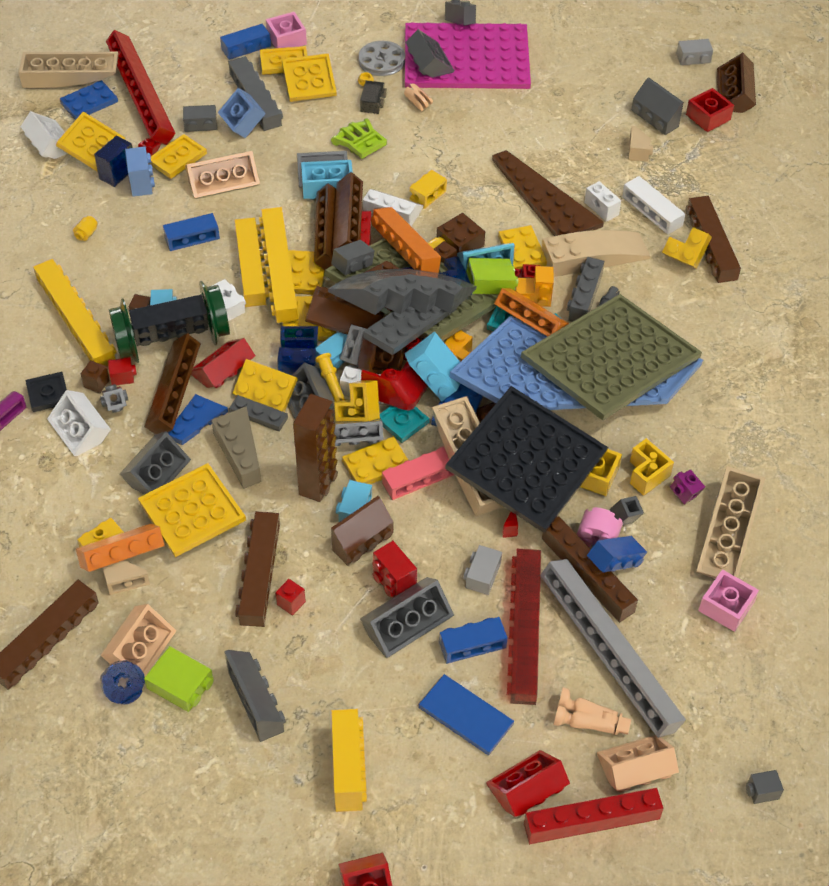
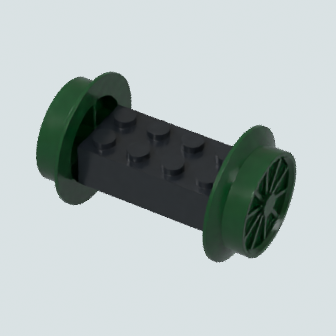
(169, 320)

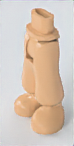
(589, 715)

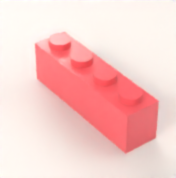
(416, 473)

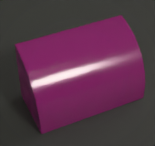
(11, 407)

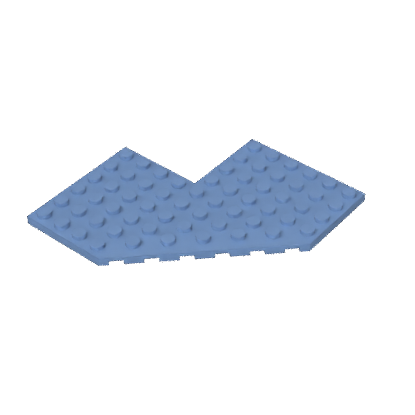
(498, 365)

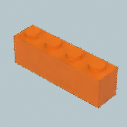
(529, 312)
(119, 547)

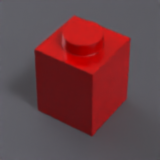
(122, 371)
(290, 597)

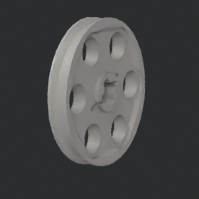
(386, 55)

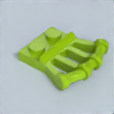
(363, 145)

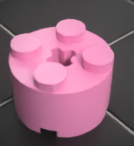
(598, 525)

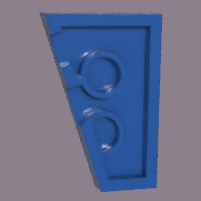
(195, 417)

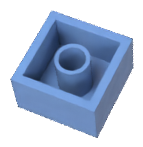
(241, 112)
(140, 171)

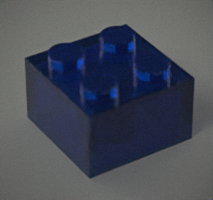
(112, 161)

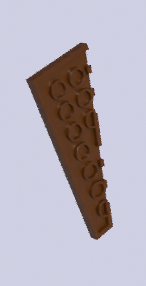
(552, 205)

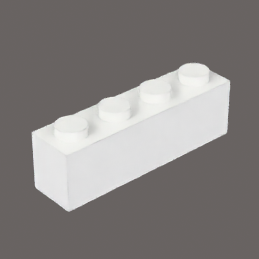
(653, 205)

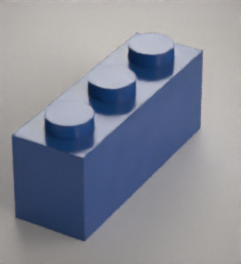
(245, 41)
(191, 232)
(617, 553)
(473, 639)

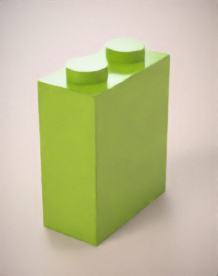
(491, 275)
(179, 679)

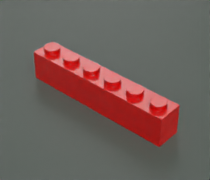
(593, 816)

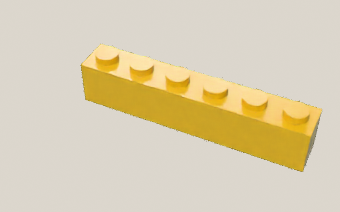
(250, 262)

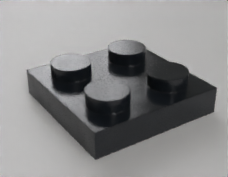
(45, 391)

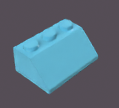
(319, 173)
(501, 251)
(433, 364)

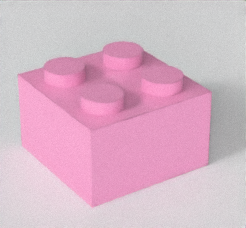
(286, 31)
(728, 600)

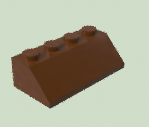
(737, 82)
(338, 314)

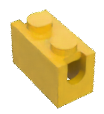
(428, 188)

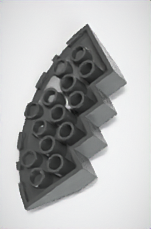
(401, 289)

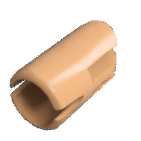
(418, 97)

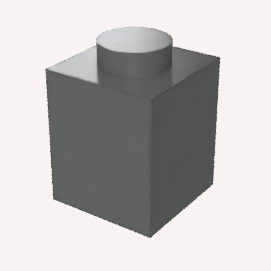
(627, 509)
(764, 787)

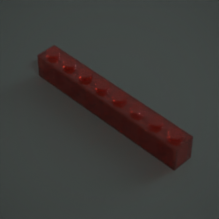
(525, 629)

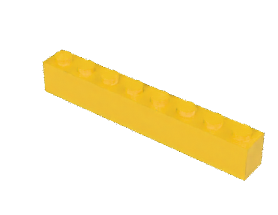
(279, 265)
(73, 312)

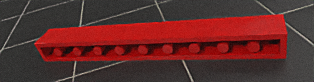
(141, 88)

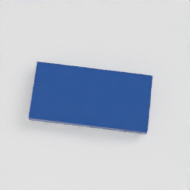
(466, 714)

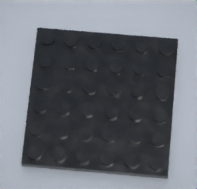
(527, 458)

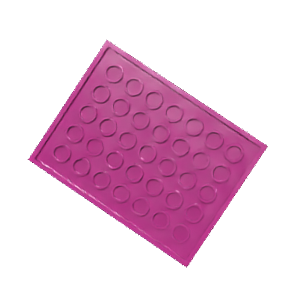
(480, 54)

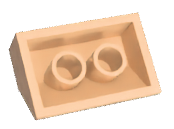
(140, 638)
(638, 762)

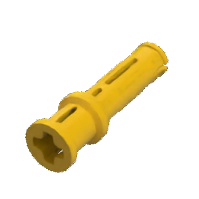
(329, 373)

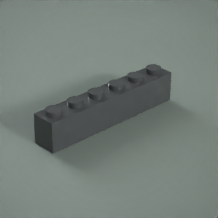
(249, 81)

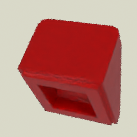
(510, 526)

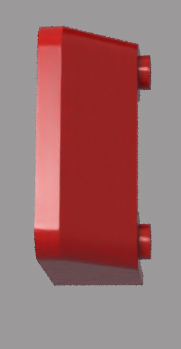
(399, 388)

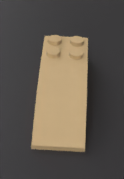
(65, 68)
(570, 250)
(455, 424)
(730, 523)

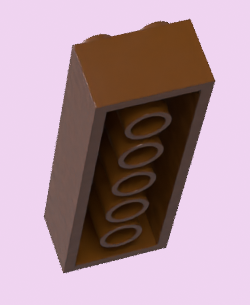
(315, 447)

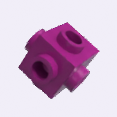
(686, 486)

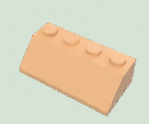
(222, 174)

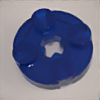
(111, 677)

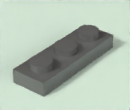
(260, 413)

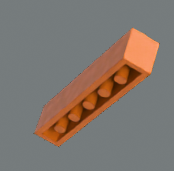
(405, 240)

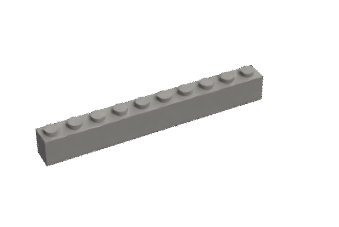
(613, 648)

